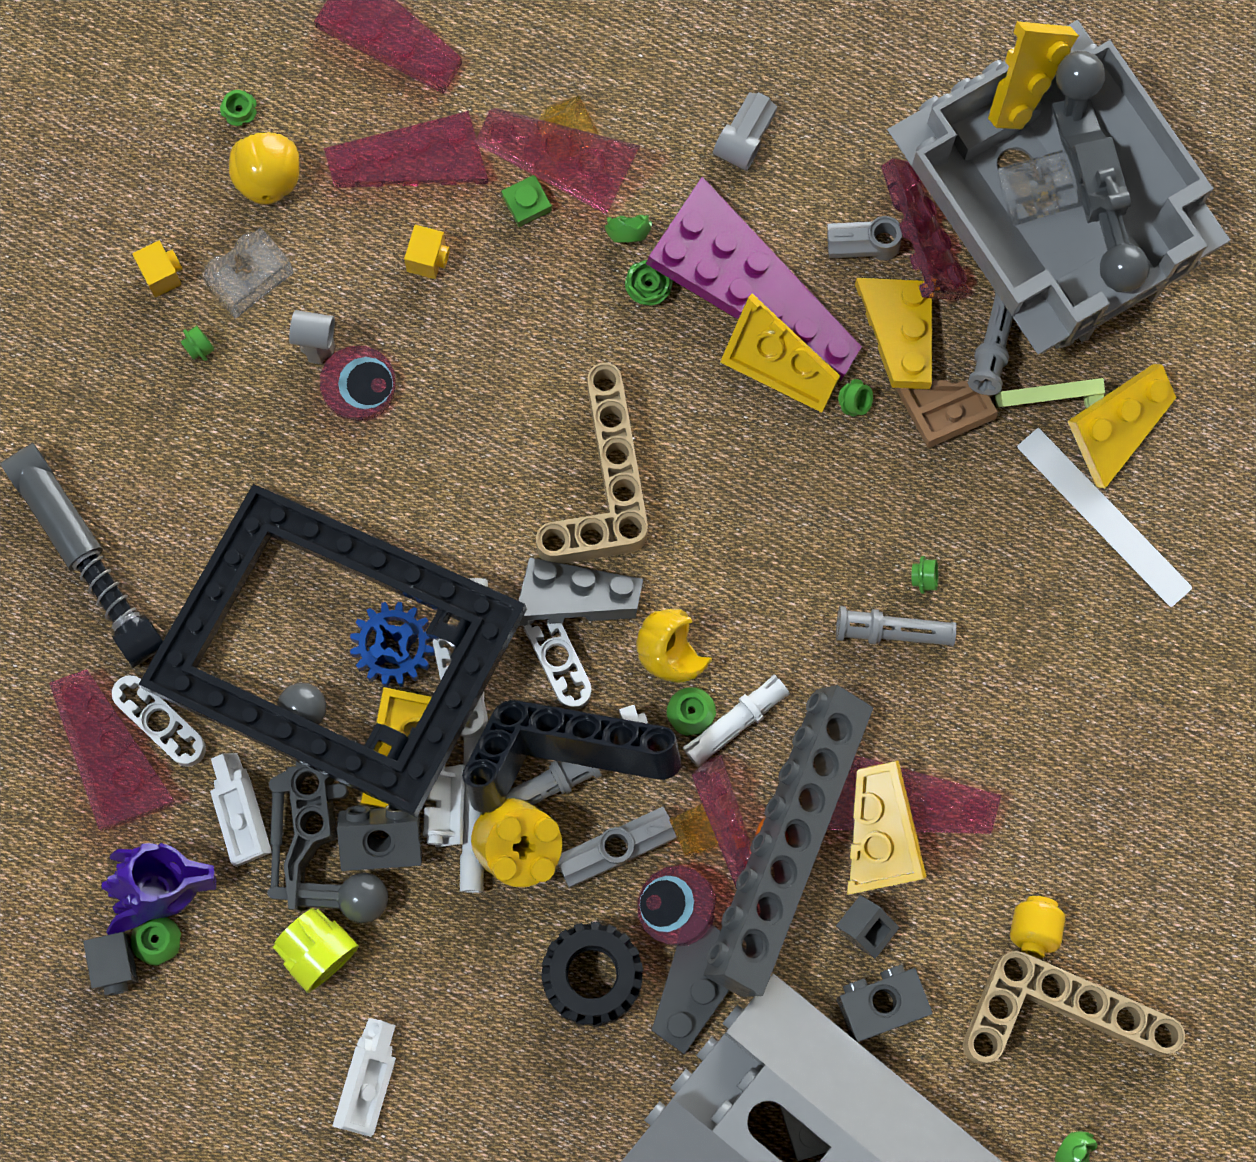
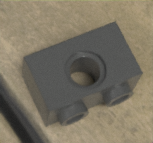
(362, 851)
(908, 1003)

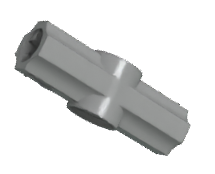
(640, 836)

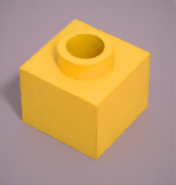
(426, 252)
(158, 268)

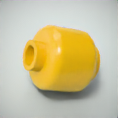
(1037, 926)

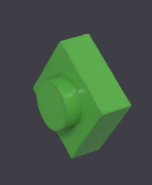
(526, 200)

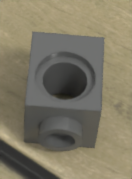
(111, 963)

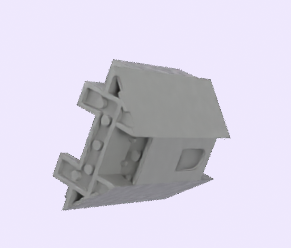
(1052, 264)
(818, 1073)

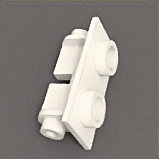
(445, 823)

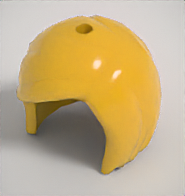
(264, 167)
(665, 648)

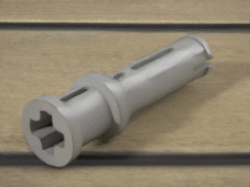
(992, 353)
(942, 632)
(558, 778)

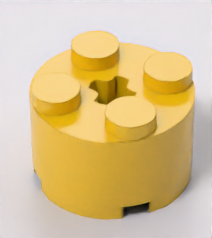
(537, 848)

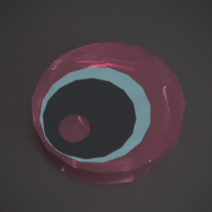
(358, 383)
(676, 906)

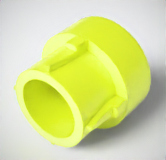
(314, 949)

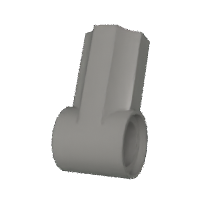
(742, 138)
(859, 240)
(313, 335)

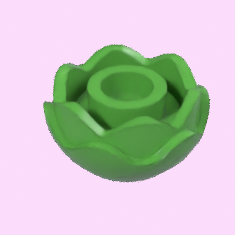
(628, 229)
(647, 295)
(688, 723)
(164, 949)
(1076, 1147)

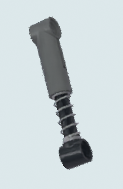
(80, 551)

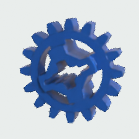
(404, 634)

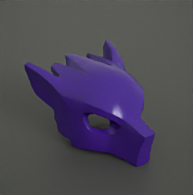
(153, 885)

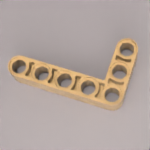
(613, 476)
(1067, 1004)

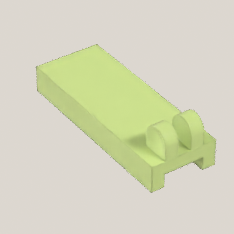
(1091, 391)

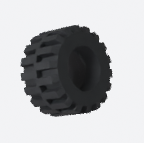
(596, 938)

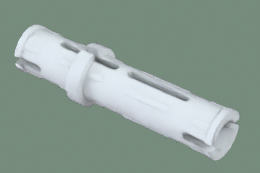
(736, 720)

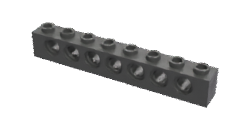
(792, 861)

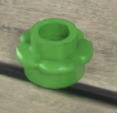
(238, 98)
(197, 343)
(855, 398)
(925, 575)

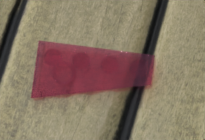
(391, 36)
(411, 155)
(565, 157)
(932, 245)
(110, 762)
(933, 802)
(724, 814)

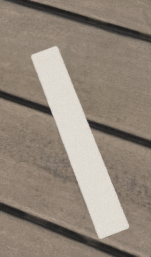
(1104, 517)

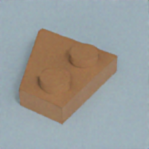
(946, 410)

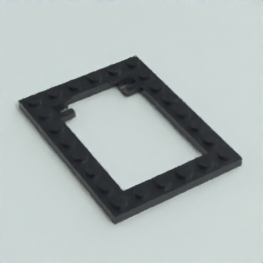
(414, 761)

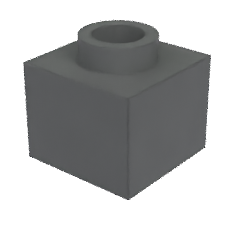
(867, 926)

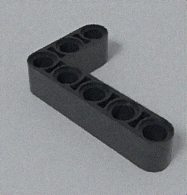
(564, 736)

